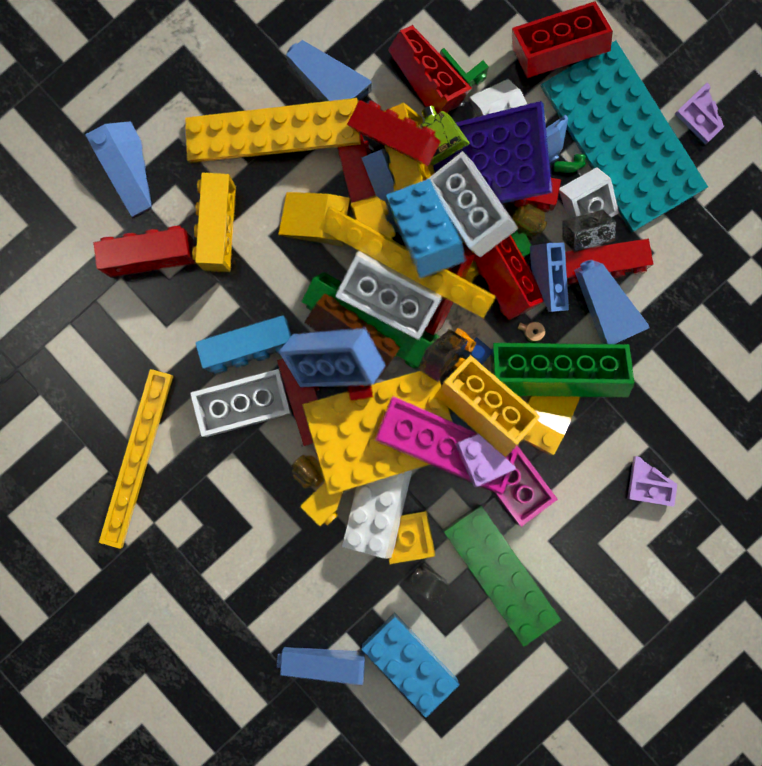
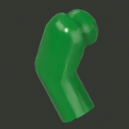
(570, 167)

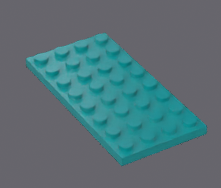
(624, 136)

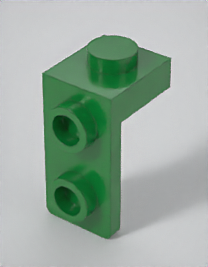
(474, 76)

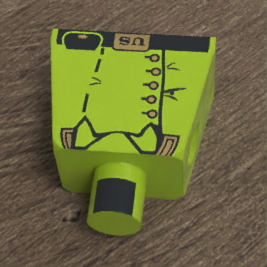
(446, 131)

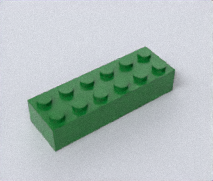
(411, 349)
(564, 369)
(501, 575)

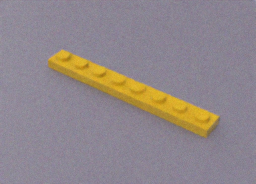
(397, 257)
(136, 459)

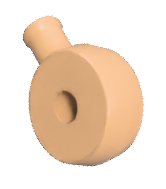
(528, 331)

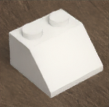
(497, 98)
(589, 194)

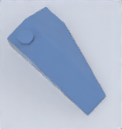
(122, 159)

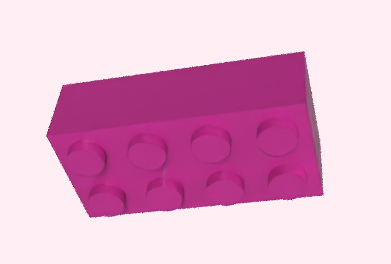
(525, 491)

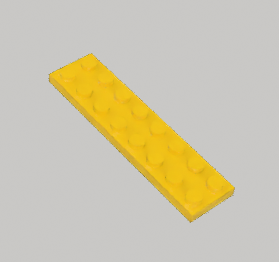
(271, 130)

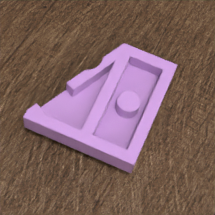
(701, 115)
(482, 460)
(650, 485)

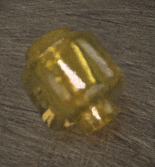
(529, 220)
(307, 471)

